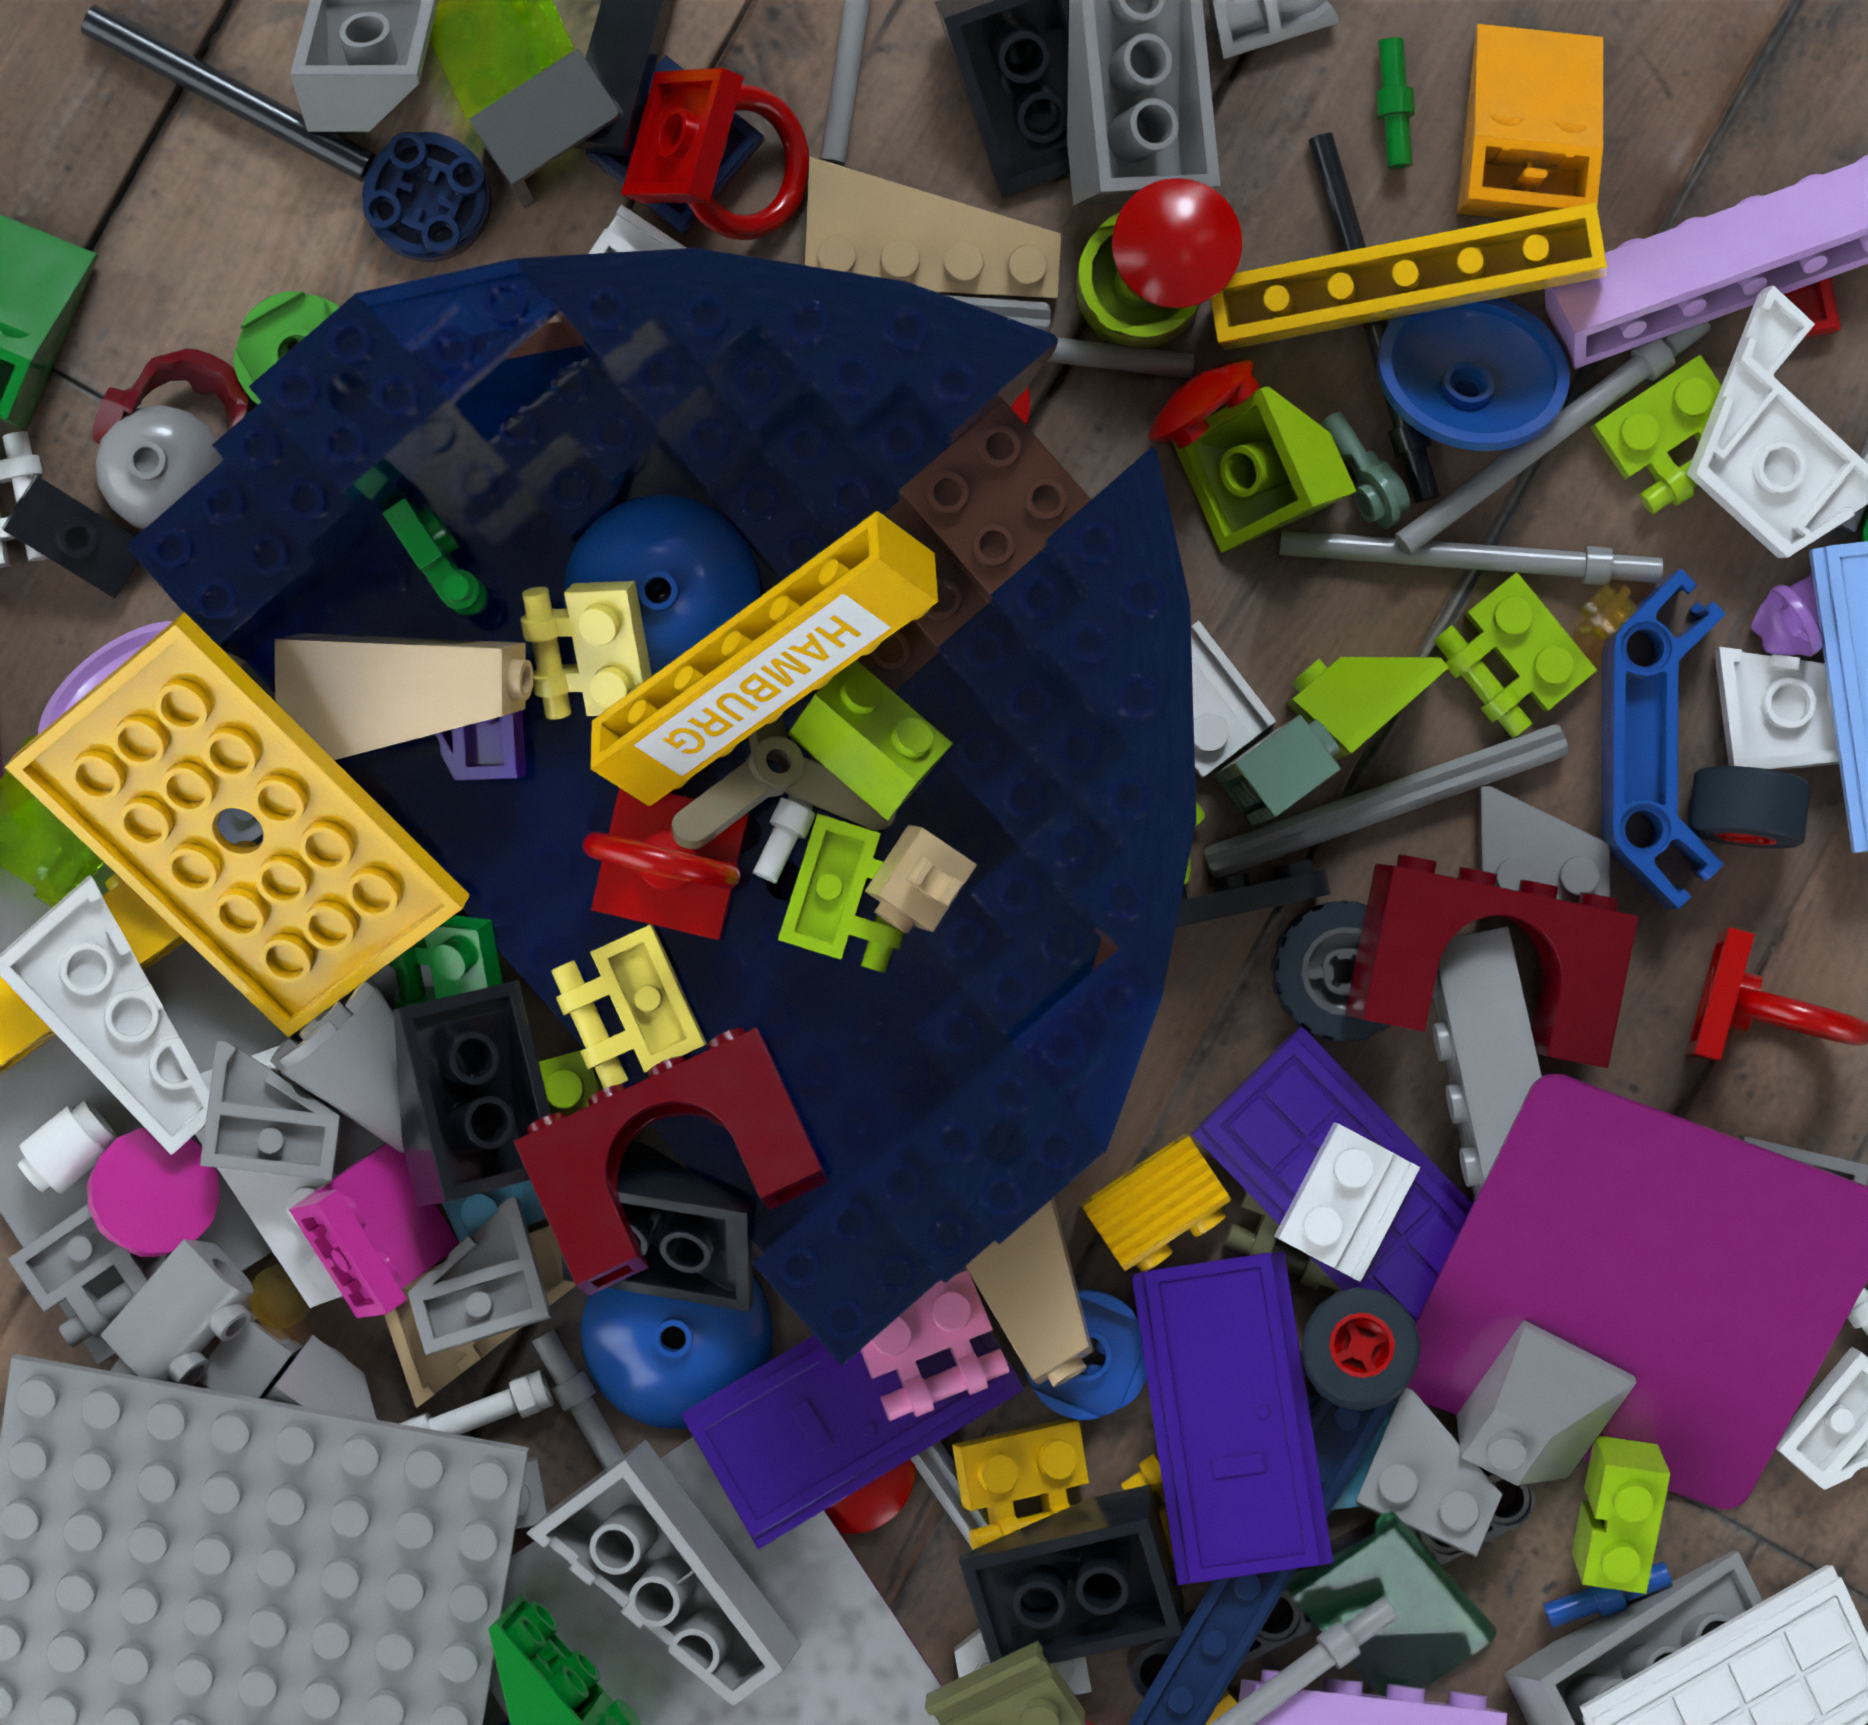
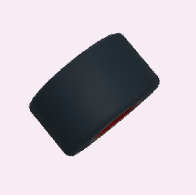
(1749, 807)
(1370, 1330)

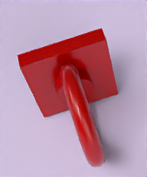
(687, 136)
(656, 879)
(1735, 999)

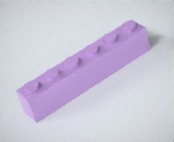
(1715, 265)

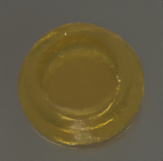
(1606, 611)
(276, 1299)

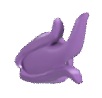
(1789, 620)

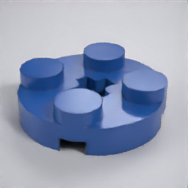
(1119, 1376)

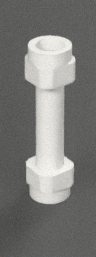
(526, 1395)

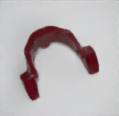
(203, 372)

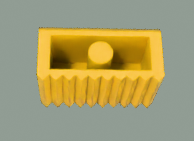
(1157, 1204)

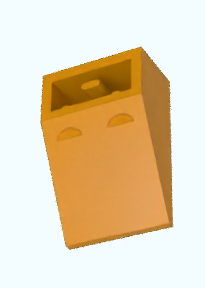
(1532, 123)

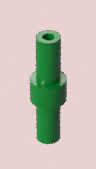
(1395, 103)

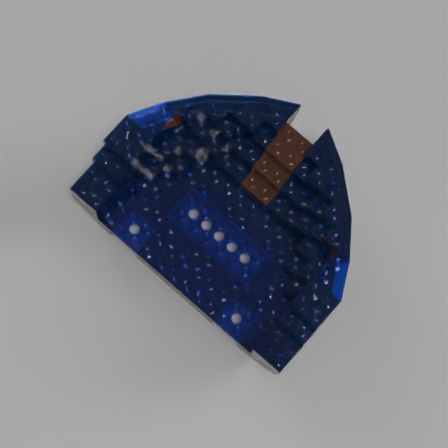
(796, 412)

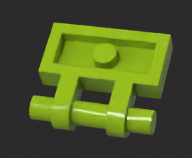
(1654, 424)
(1527, 642)
(830, 892)

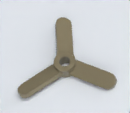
(755, 782)

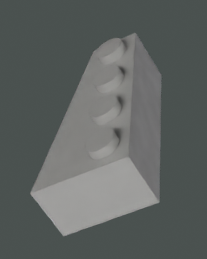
(1485, 1045)
(670, 1571)

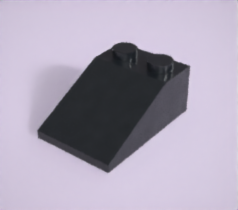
(1015, 83)
(466, 1091)
(687, 1231)
(1078, 1580)

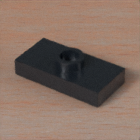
(72, 536)

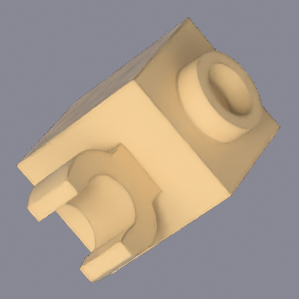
(918, 880)

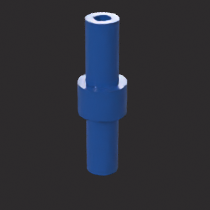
(1601, 1600)

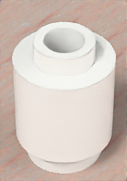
(65, 1147)

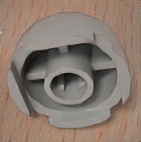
(153, 461)

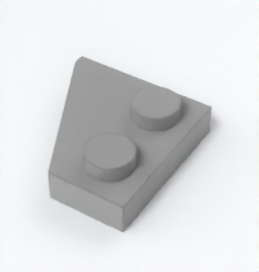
(265, 1121)

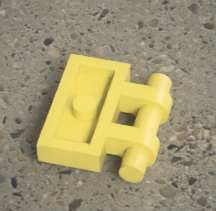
(606, 642)
(645, 997)

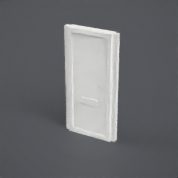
(1775, 1664)

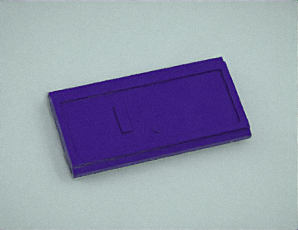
(1272, 1132)
(1231, 1418)
(817, 1431)

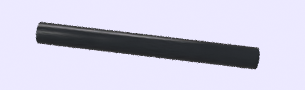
(225, 91)

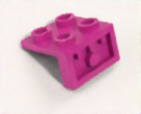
(373, 1232)

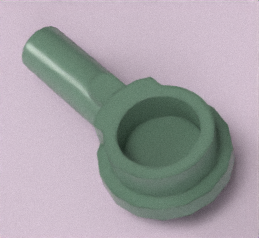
(1380, 490)

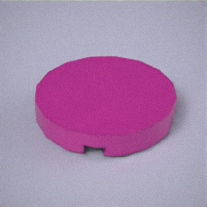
(151, 1197)

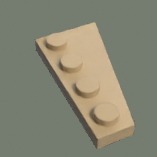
(923, 238)

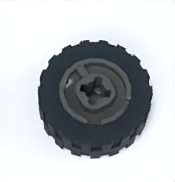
(1316, 971)

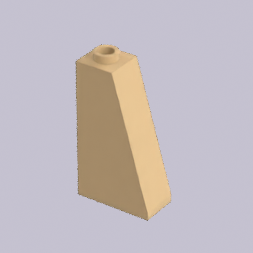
(390, 690)
(1036, 1297)

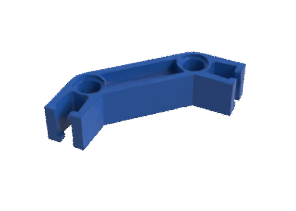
(1642, 742)

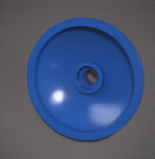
(1474, 374)
(673, 541)
(659, 1383)

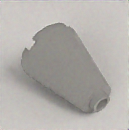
(350, 1061)

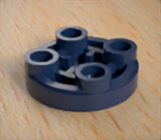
(426, 196)

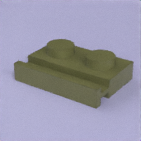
(1008, 1692)

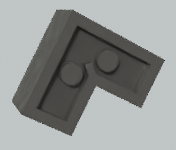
(544, 120)

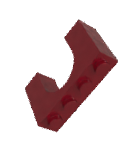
(1578, 946)
(579, 1156)

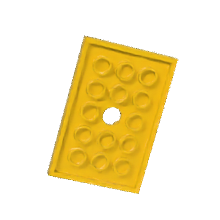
(144, 783)

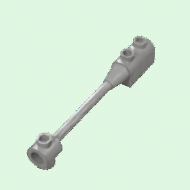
(179, 1313)

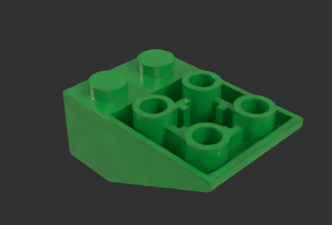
(38, 299)
(544, 1678)

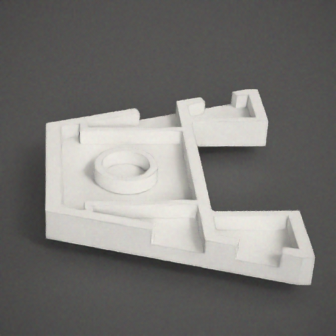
(1767, 451)

